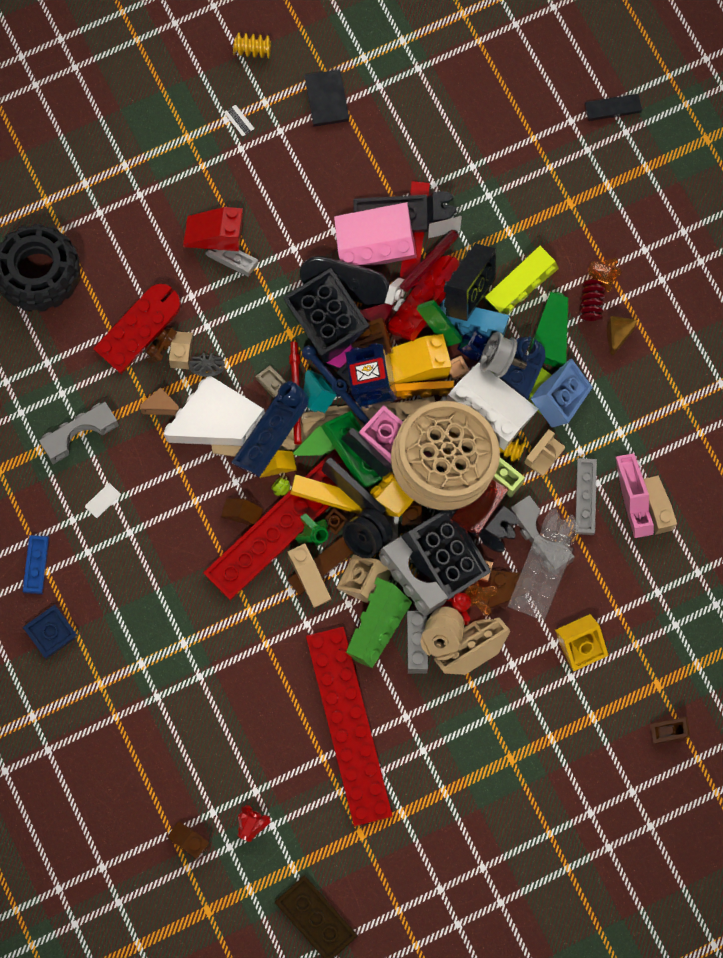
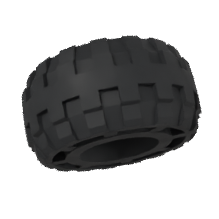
(48, 289)

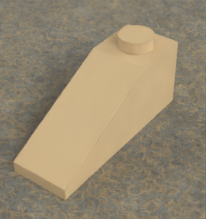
(660, 506)
(309, 575)

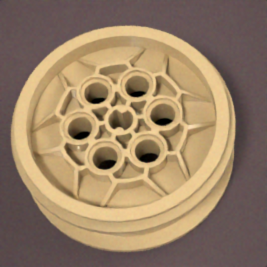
(418, 473)

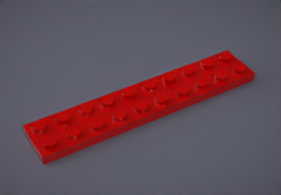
(268, 537)
(349, 727)

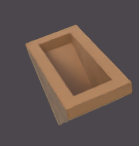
(159, 404)

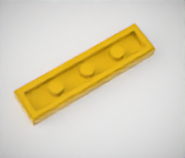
(323, 494)

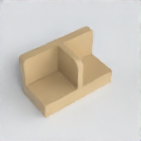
(544, 453)

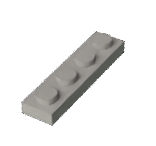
(586, 495)

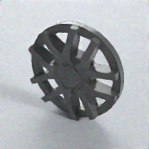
(206, 363)

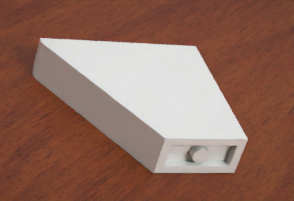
(214, 417)

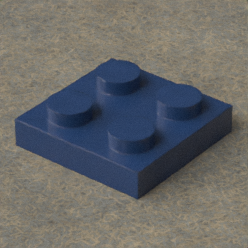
(50, 631)

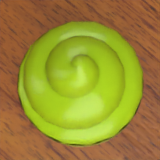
(281, 487)

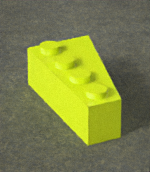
(522, 281)

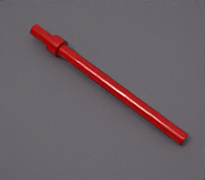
(294, 361)

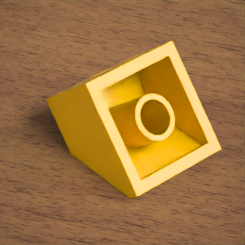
(391, 496)
(582, 642)

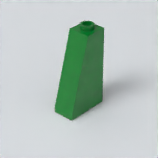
(553, 330)

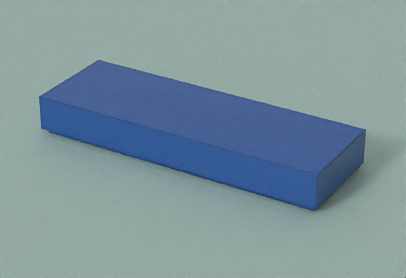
(36, 564)

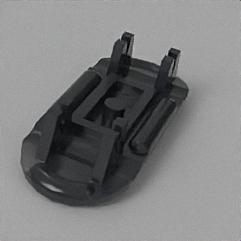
(360, 282)

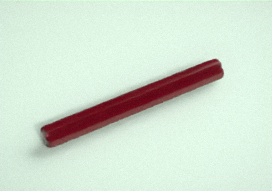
(427, 263)

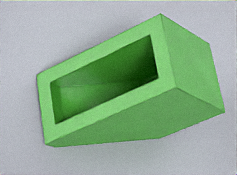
(315, 444)

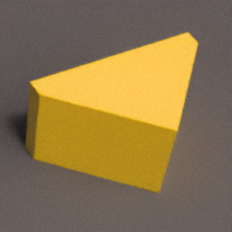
(281, 463)

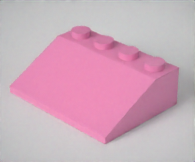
(375, 236)

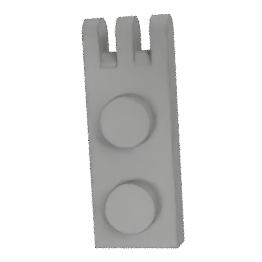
(234, 259)

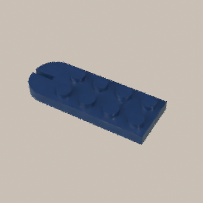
(524, 380)
(272, 429)

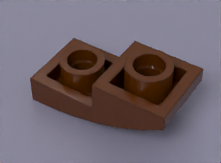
(337, 519)

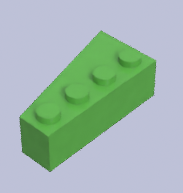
(378, 622)

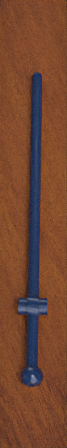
(338, 386)

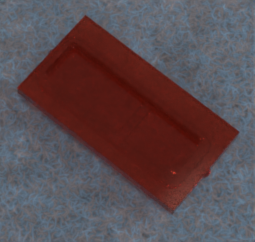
(476, 515)

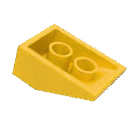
(420, 360)

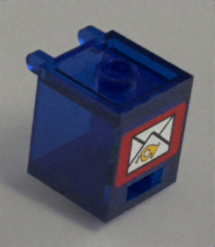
(371, 375)

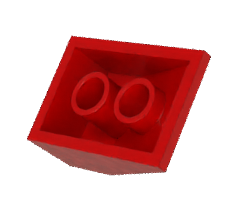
(215, 229)

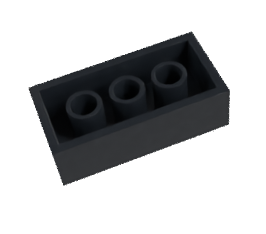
(470, 282)

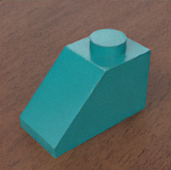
(318, 391)

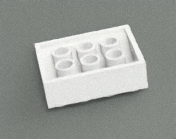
(495, 401)

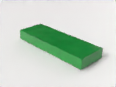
(439, 322)

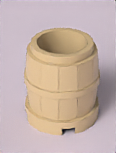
(443, 633)

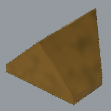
(618, 331)

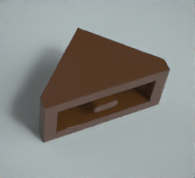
(241, 511)

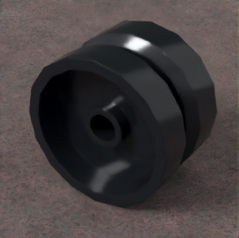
(367, 533)

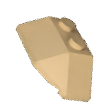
(479, 644)

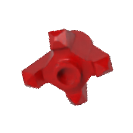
(251, 823)

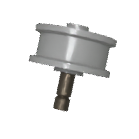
(499, 355)

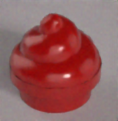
(461, 602)

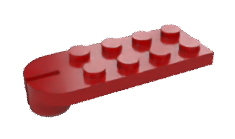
(407, 320)
(139, 327)

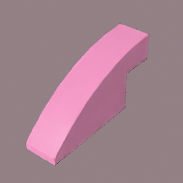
(635, 495)

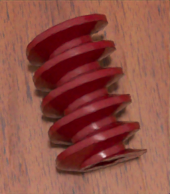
(592, 301)

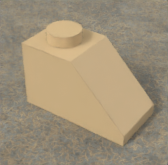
(181, 350)

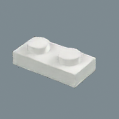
(394, 291)

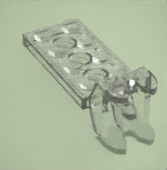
(544, 566)

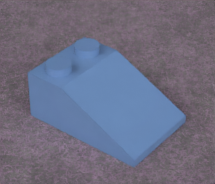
(562, 394)

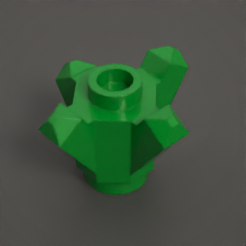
(313, 531)

